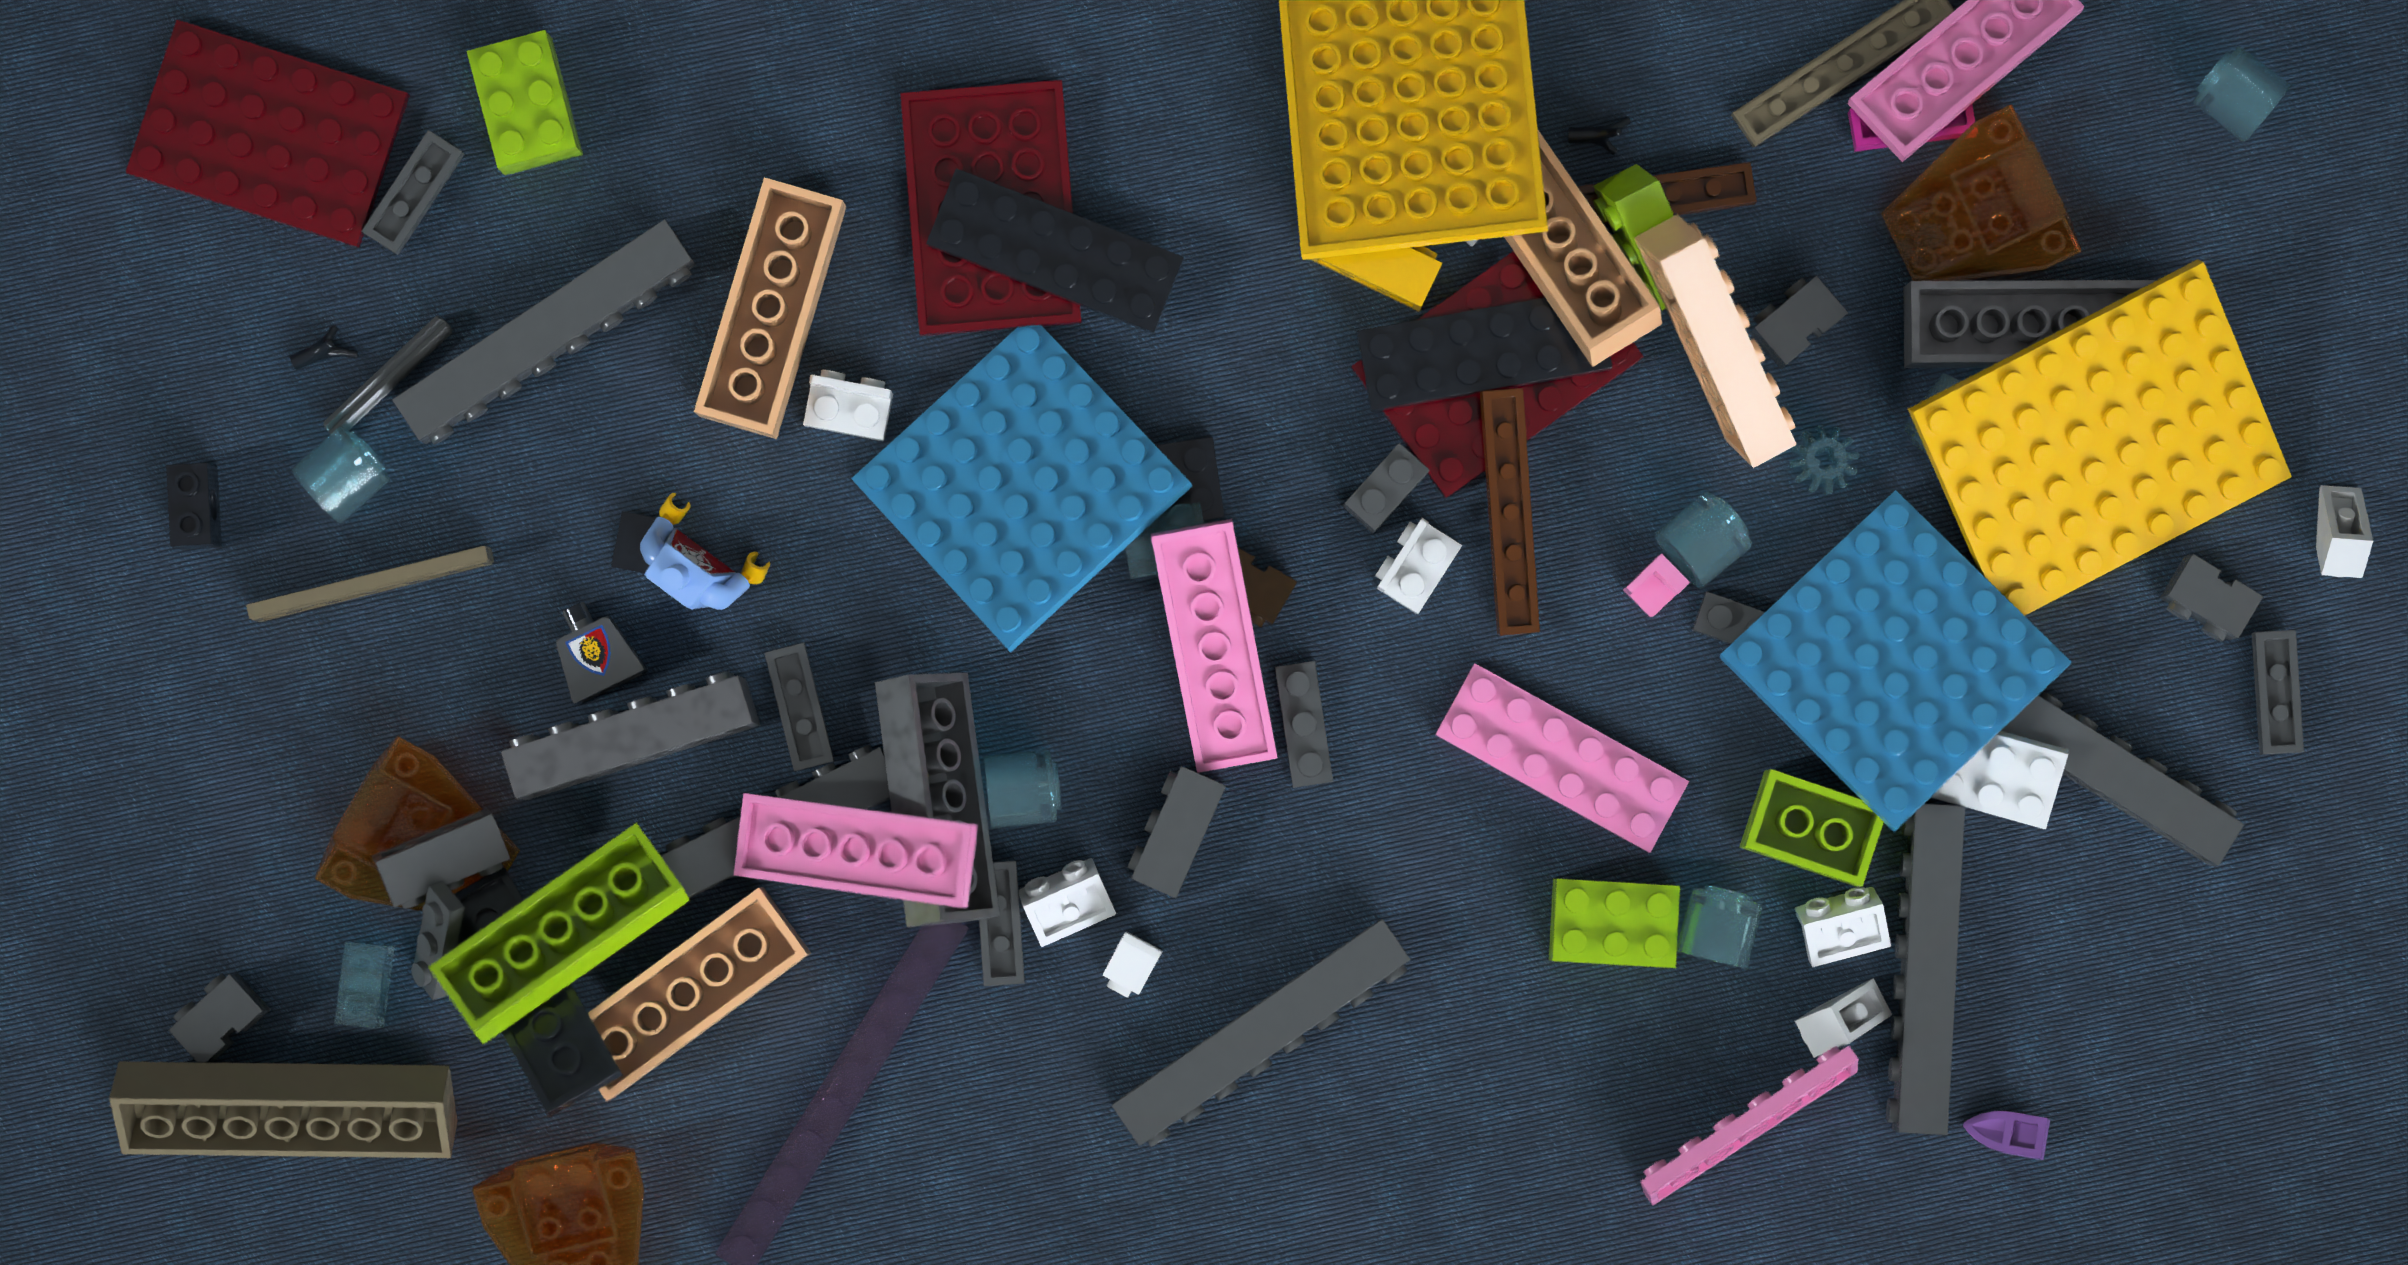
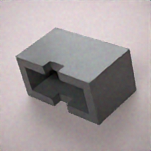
(1785, 329)
(1386, 488)
(2215, 604)
(225, 1009)

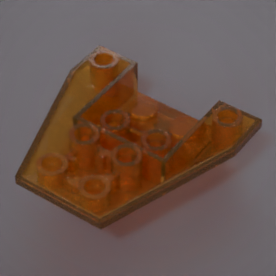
(1983, 208)
(397, 801)
(566, 1207)

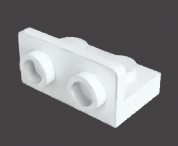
(848, 406)
(1418, 565)
(1066, 901)
(1843, 925)

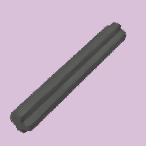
(389, 375)

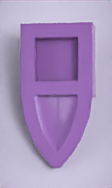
(2010, 1132)

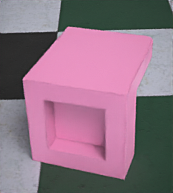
(1656, 585)

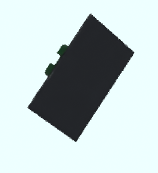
(628, 540)

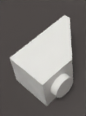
(2342, 532)
(1131, 965)
(1843, 1018)

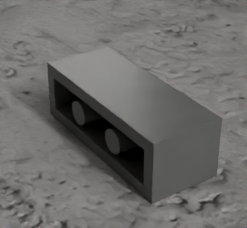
(1176, 831)
(441, 855)

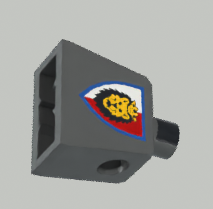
(596, 655)

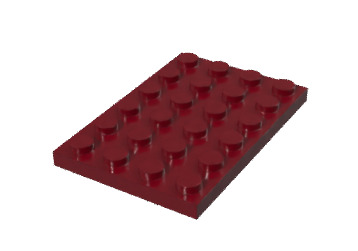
(267, 133)
(1006, 137)
(1449, 431)

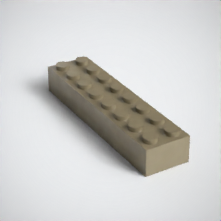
(284, 1109)

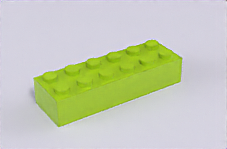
(559, 933)

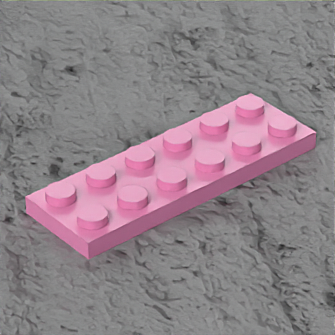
(1955, 67)
(1214, 645)
(1562, 758)
(855, 850)
(1734, 1133)

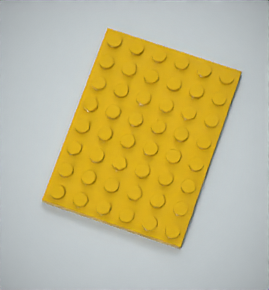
(1410, 123)
(2101, 440)

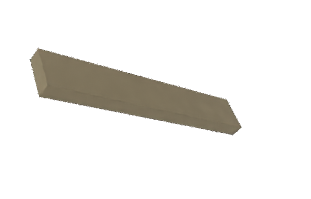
(1839, 67)
(370, 584)

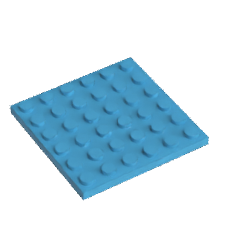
(1021, 483)
(1895, 660)

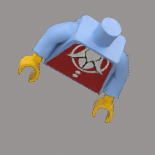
(688, 569)

